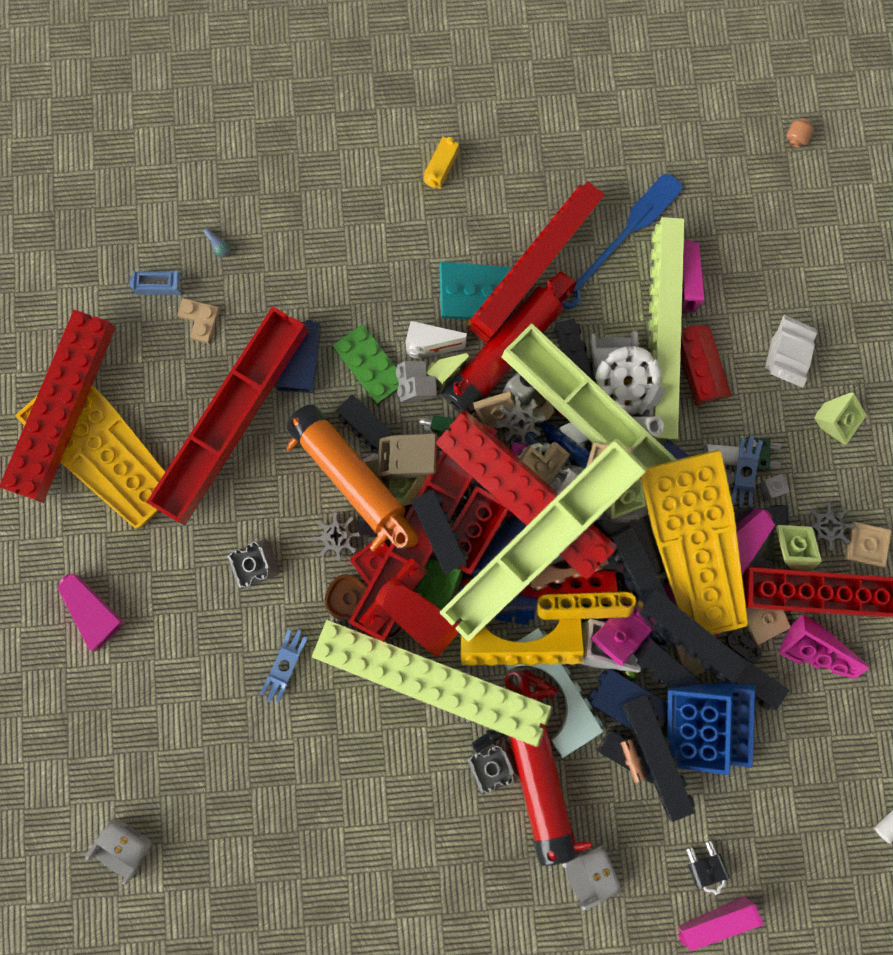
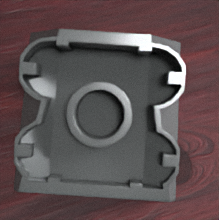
(253, 563)
(494, 767)

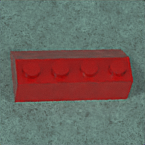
(703, 365)
(478, 525)

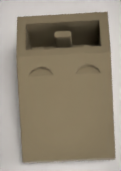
(407, 456)

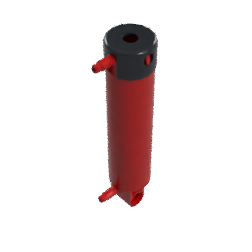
(488, 366)
(542, 789)

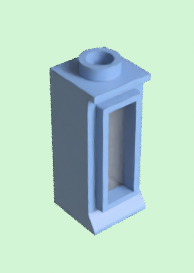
(155, 283)

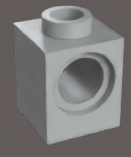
(773, 487)

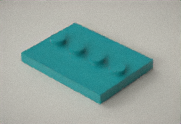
(467, 287)

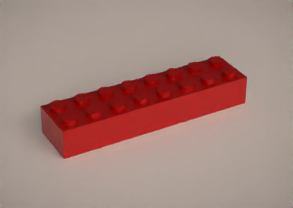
(818, 592)

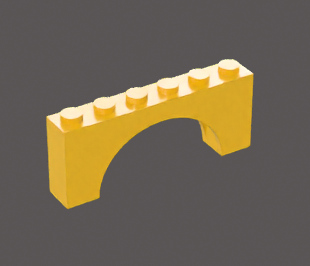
(561, 646)

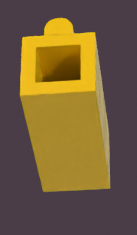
(441, 162)

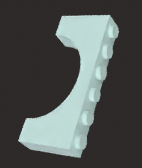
(579, 723)

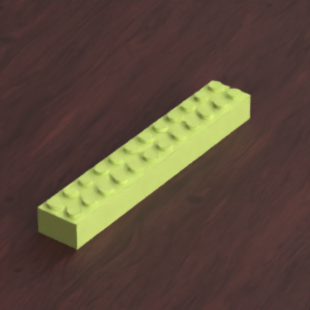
(666, 319)
(580, 397)
(544, 539)
(433, 683)

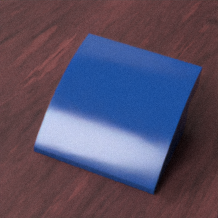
(712, 726)

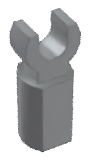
(651, 400)

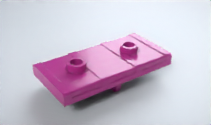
(622, 636)

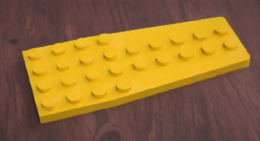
(110, 459)
(698, 538)

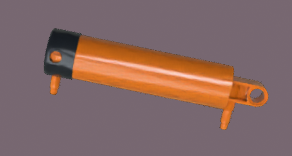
(351, 476)

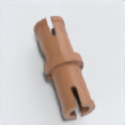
(633, 761)

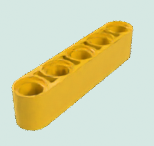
(594, 600)

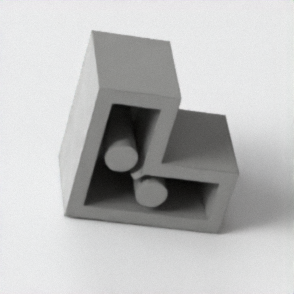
(414, 382)

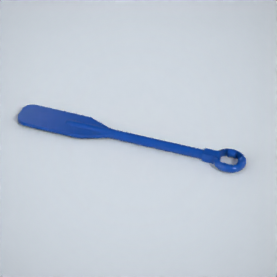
(641, 215)

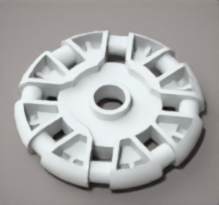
(628, 368)

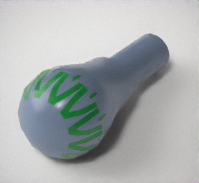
(219, 246)

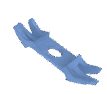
(746, 459)
(276, 675)

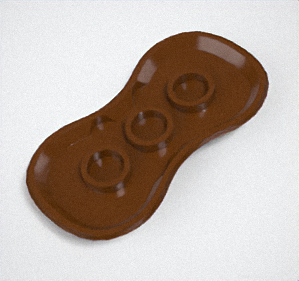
(344, 596)

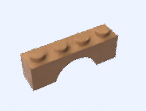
(556, 575)

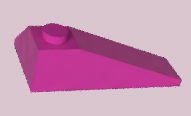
(814, 645)

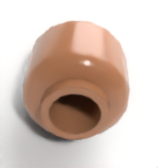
(800, 132)

